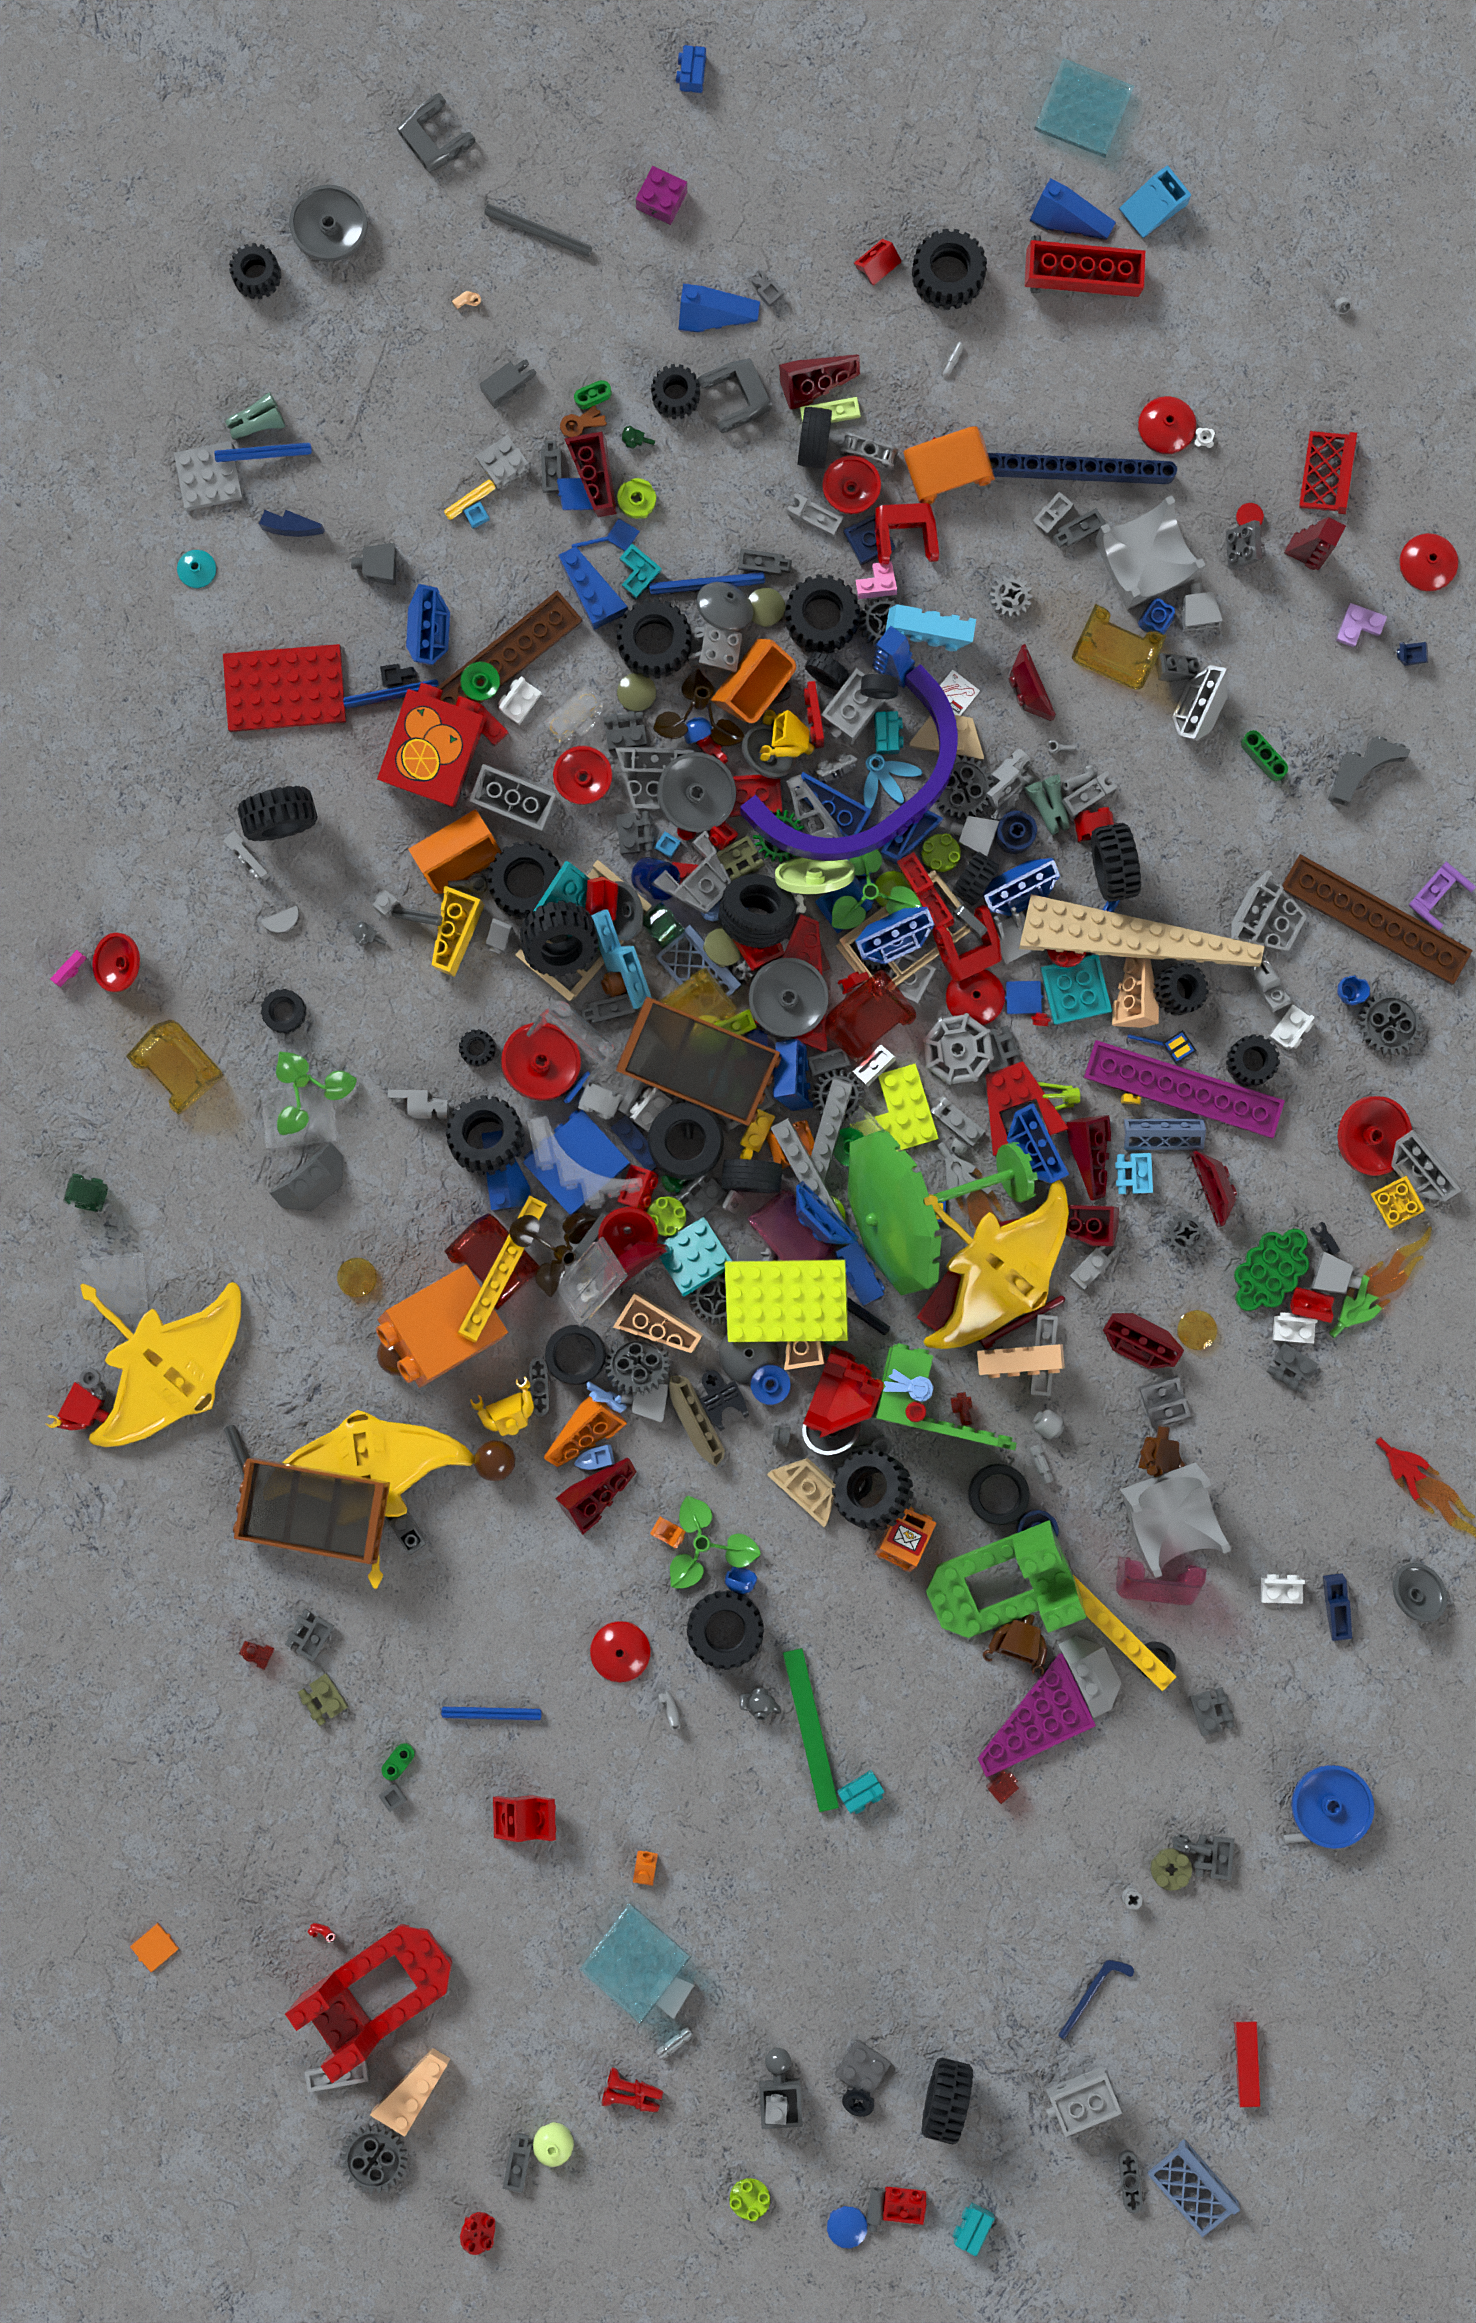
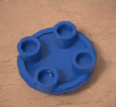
(847, 2227)

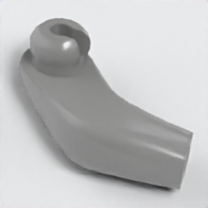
(1080, 780)
(671, 1710)

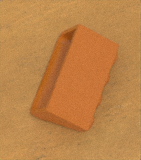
(757, 681)
(455, 851)

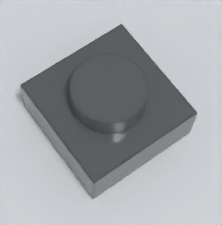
(392, 1797)

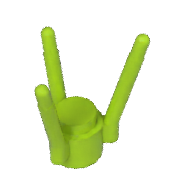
(1069, 1095)

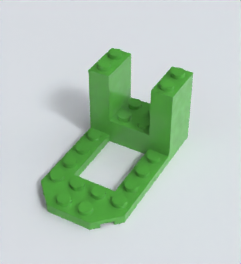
(892, 1405)
(1039, 1559)

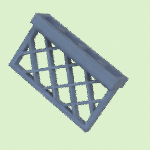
(697, 941)
(1210, 2181)

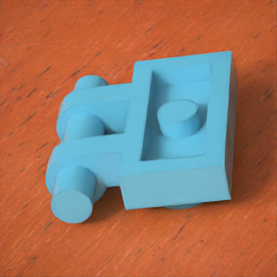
(1140, 1173)

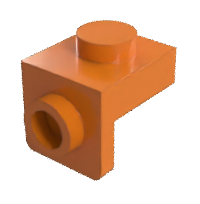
(668, 1532)
(645, 1867)

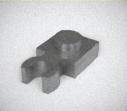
(768, 290)

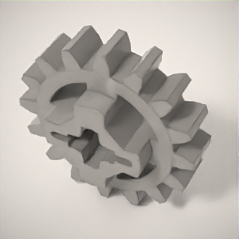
(1013, 604)

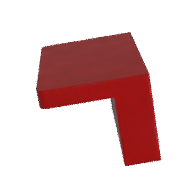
(878, 261)
(602, 896)

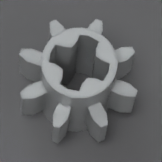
(742, 970)

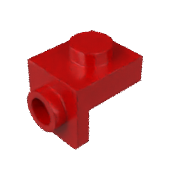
(722, 835)

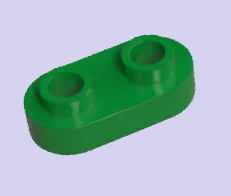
(592, 394)
(397, 1761)

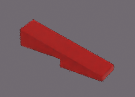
(924, 890)
(1247, 2063)

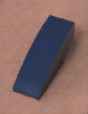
(290, 524)
(1337, 1606)

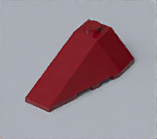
(811, 378)
(589, 1497)

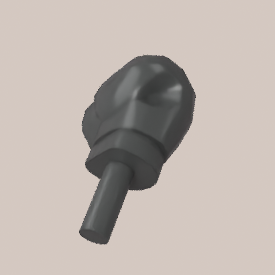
(365, 933)

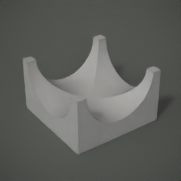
(1148, 555)
(1173, 1516)

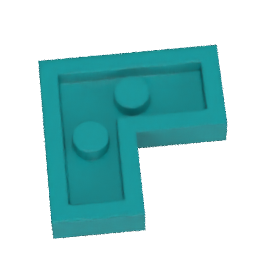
(643, 571)

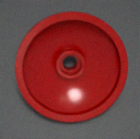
(1162, 435)
(855, 473)
(1423, 572)
(579, 762)
(116, 962)
(983, 1009)
(641, 1228)
(621, 1636)

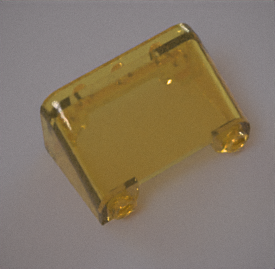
(1116, 651)
(702, 997)
(176, 1063)

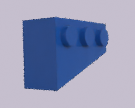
(903, 845)
(860, 1273)

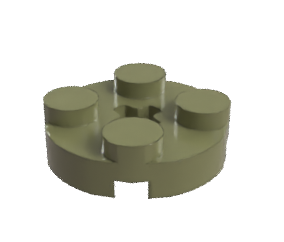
(1180, 1861)

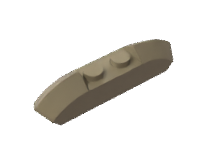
(695, 1420)

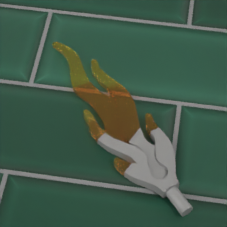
(958, 1174)

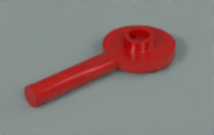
(1248, 513)

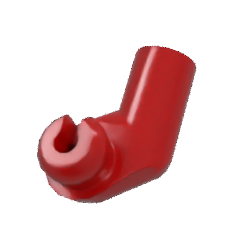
(324, 1930)

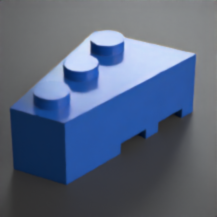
(790, 1076)

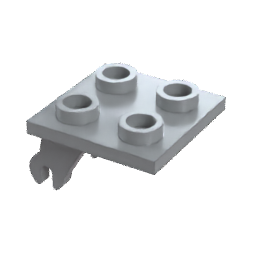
(719, 648)
(1010, 936)

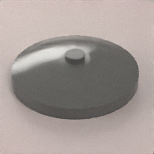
(328, 223)
(696, 792)
(788, 997)

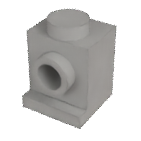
(385, 903)

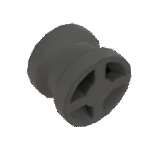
(781, 1436)

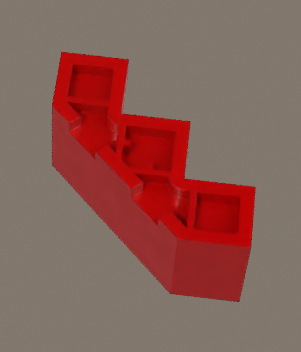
(843, 1394)

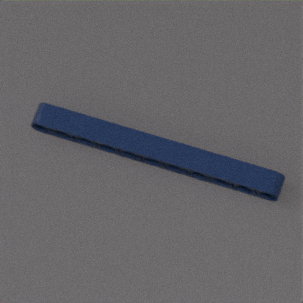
(1080, 472)

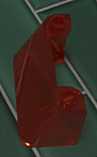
(868, 1016)
(480, 1247)

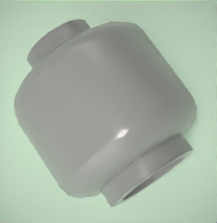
(1048, 1424)

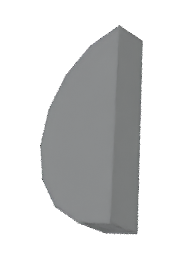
(282, 921)

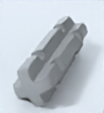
(1041, 1464)
(674, 2043)

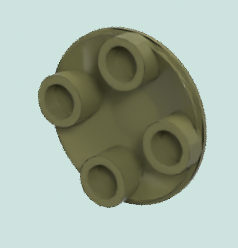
(767, 606)
(636, 692)
(721, 948)

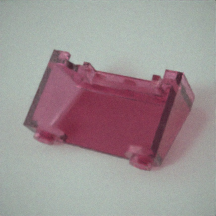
(784, 1233)
(1133, 1585)

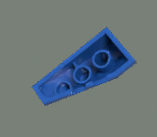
(1067, 211)
(710, 308)
(505, 1188)

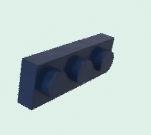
(634, 1142)

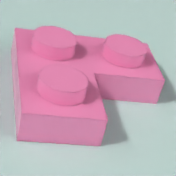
(881, 585)

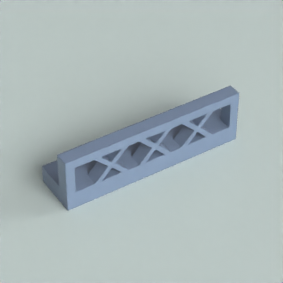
(1165, 1130)

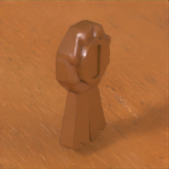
(573, 425)

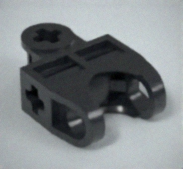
(718, 1390)

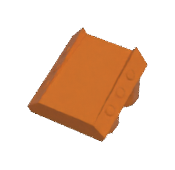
(805, 1135)

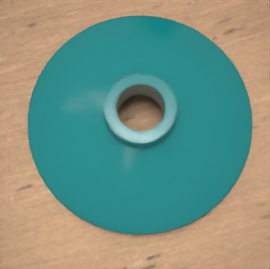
(202, 575)

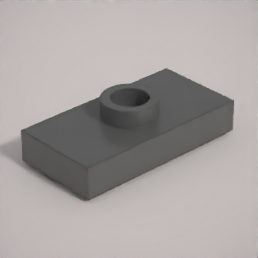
(828, 1061)

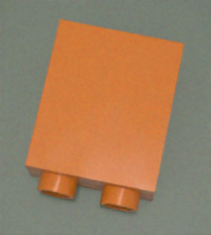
(427, 1328)

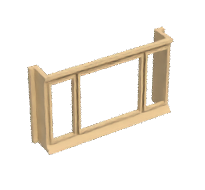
(598, 870)
(857, 965)

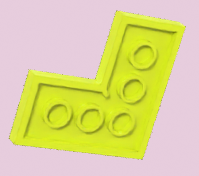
(907, 1106)

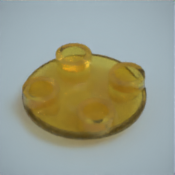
(356, 1277)
(1197, 1330)

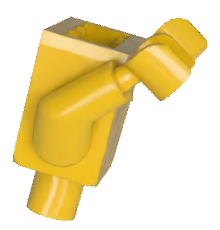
(789, 736)
(509, 1413)

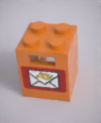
(906, 1540)

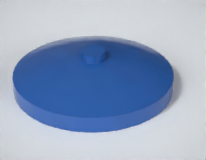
(1332, 1806)

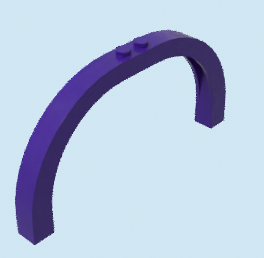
(897, 823)

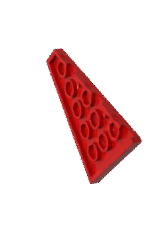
(806, 946)

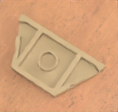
(968, 739)
(807, 1486)

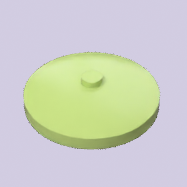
(814, 876)

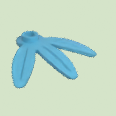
(882, 774)

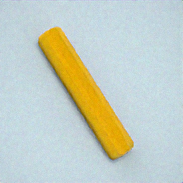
(469, 499)

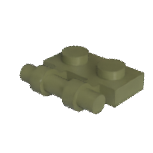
(737, 853)
(327, 1694)

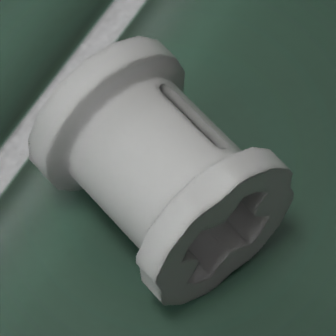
(1138, 1898)

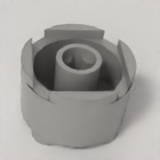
(599, 1099)

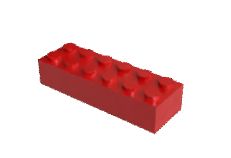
(1085, 268)

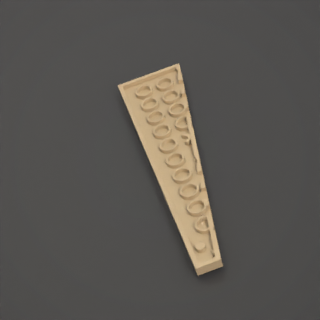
(1085, 929)

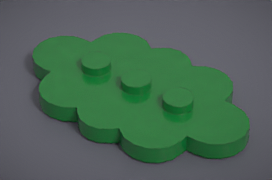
(1271, 1269)

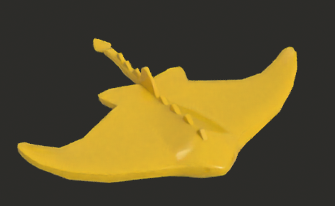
(1001, 1269)
(166, 1367)
(385, 1453)

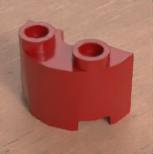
(1089, 821)

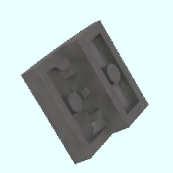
(1164, 1401)

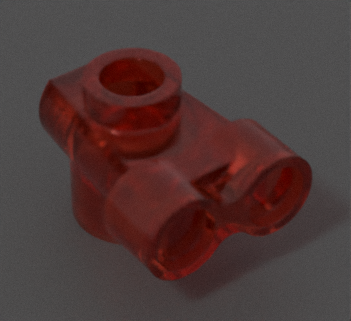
(962, 1404)
(260, 1656)

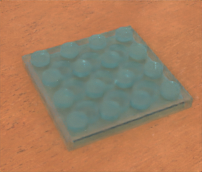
(1084, 107)
(635, 1963)

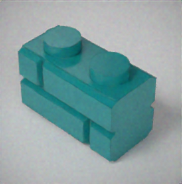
(887, 732)
(861, 1792)
(973, 2229)

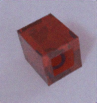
(1003, 1786)

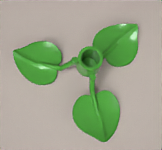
(850, 914)
(294, 1069)
(692, 1517)

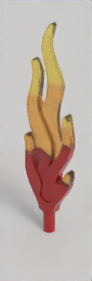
(1419, 1485)

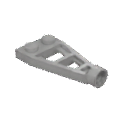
(830, 827)

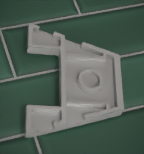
(704, 885)

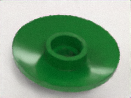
(476, 672)
(842, 1146)

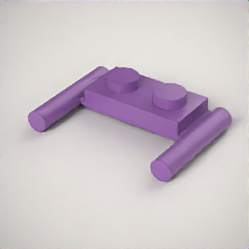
(1435, 889)

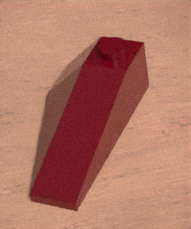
(1089, 1145)
(1092, 1224)

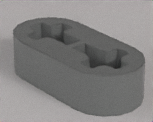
(970, 921)

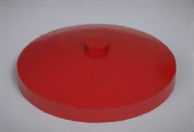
(540, 1064)
(1370, 1134)

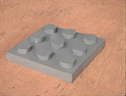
(205, 480)

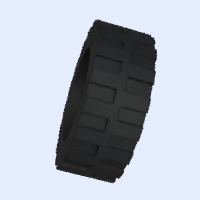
(826, 670)
(283, 996)

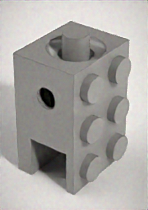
(850, 710)
(1083, 2102)

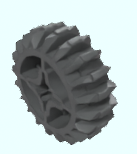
(867, 615)
(821, 1093)
(698, 1295)

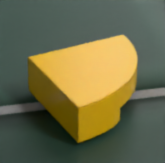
(1130, 1099)

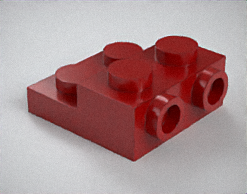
(760, 956)

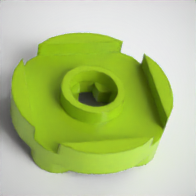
(632, 488)

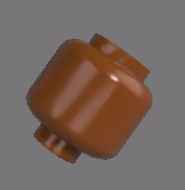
(613, 984)

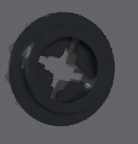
(858, 2109)

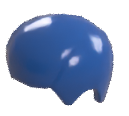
(697, 729)
(1353, 990)
(740, 1580)

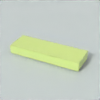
(841, 409)

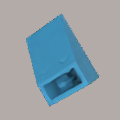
(1155, 202)

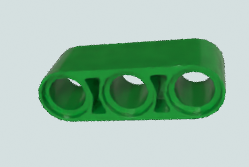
(1262, 745)

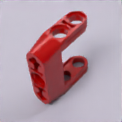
(904, 517)
(974, 960)

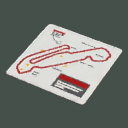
(959, 692)

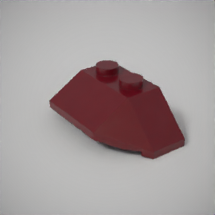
(1030, 687)
(1215, 1185)
(639, 1256)
(1142, 1341)

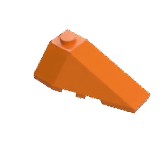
(586, 1427)

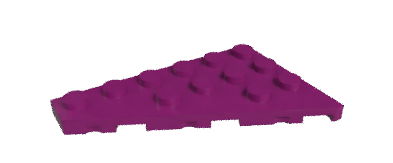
(1043, 1718)

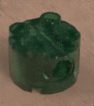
(662, 925)
(85, 1193)

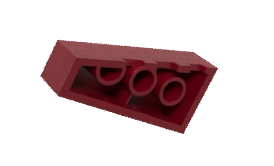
(593, 466)
(1316, 543)

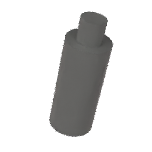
(875, 2208)

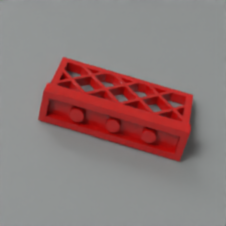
(1344, 476)

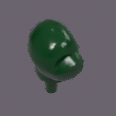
(634, 437)
(672, 1184)

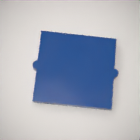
(573, 494)
(1023, 997)
(576, 1088)

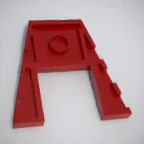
(1012, 1088)

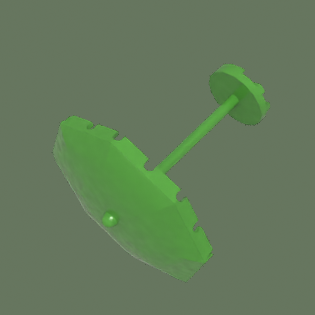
(892, 1211)

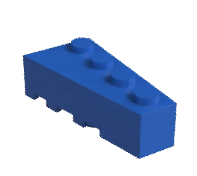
(593, 592)
(893, 656)
(846, 812)

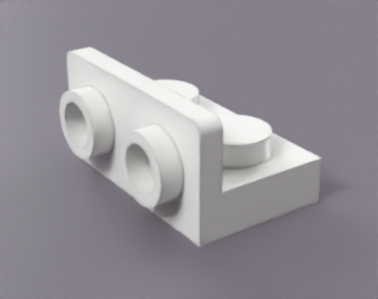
(519, 700)
(1291, 1028)
(649, 1108)
(1294, 1328)
(1282, 1589)

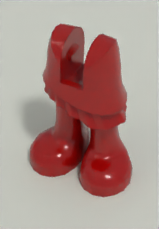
(640, 2090)

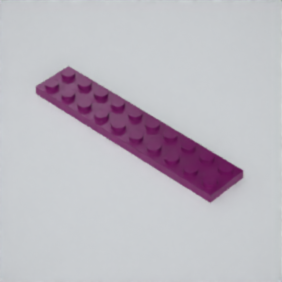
(1184, 1089)

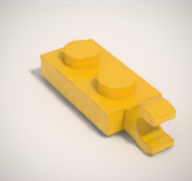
(756, 1134)

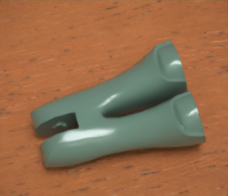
(257, 417)
(1053, 790)

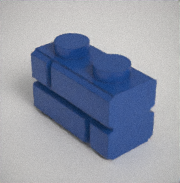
(692, 69)

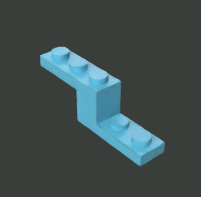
(621, 959)

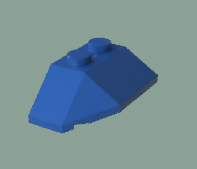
(427, 625)
(1018, 884)
(895, 935)
(1034, 1139)
(820, 1218)

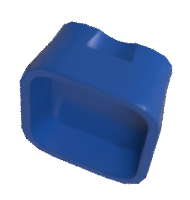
(1157, 616)

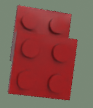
(524, 1818)

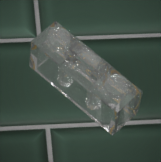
(572, 713)

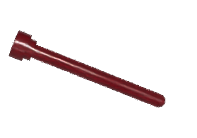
(988, 1341)

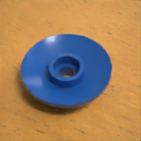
(773, 1394)

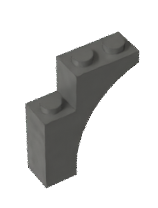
(1354, 767)

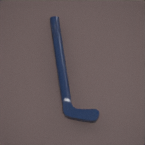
(1108, 1966)

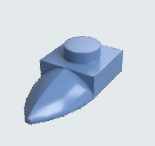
(596, 1458)

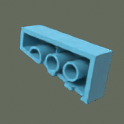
(931, 627)

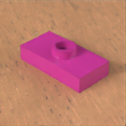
(69, 968)

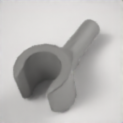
(1059, 747)

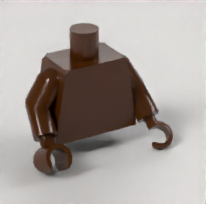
(1160, 1454)
(1020, 1642)

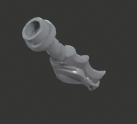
(1010, 803)

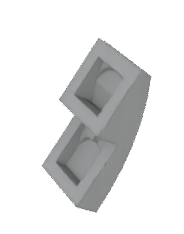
(1053, 512)

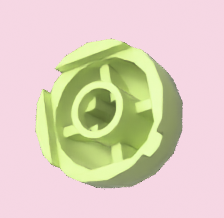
(553, 2144)

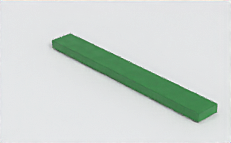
(810, 1730)

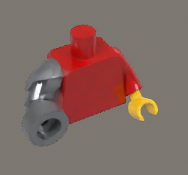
(82, 1404)

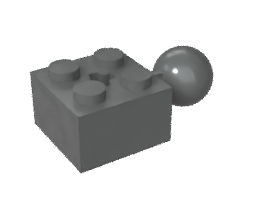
(778, 2063)

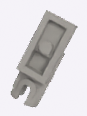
(1008, 778)
(1269, 985)
(419, 1103)

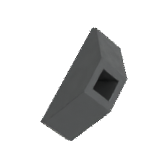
(1176, 667)
(407, 1532)

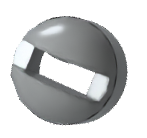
(1347, 305)
(958, 1147)

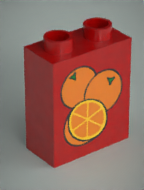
(432, 745)

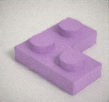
(1359, 619)

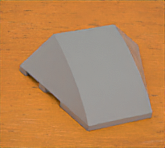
(642, 771)
(1268, 916)

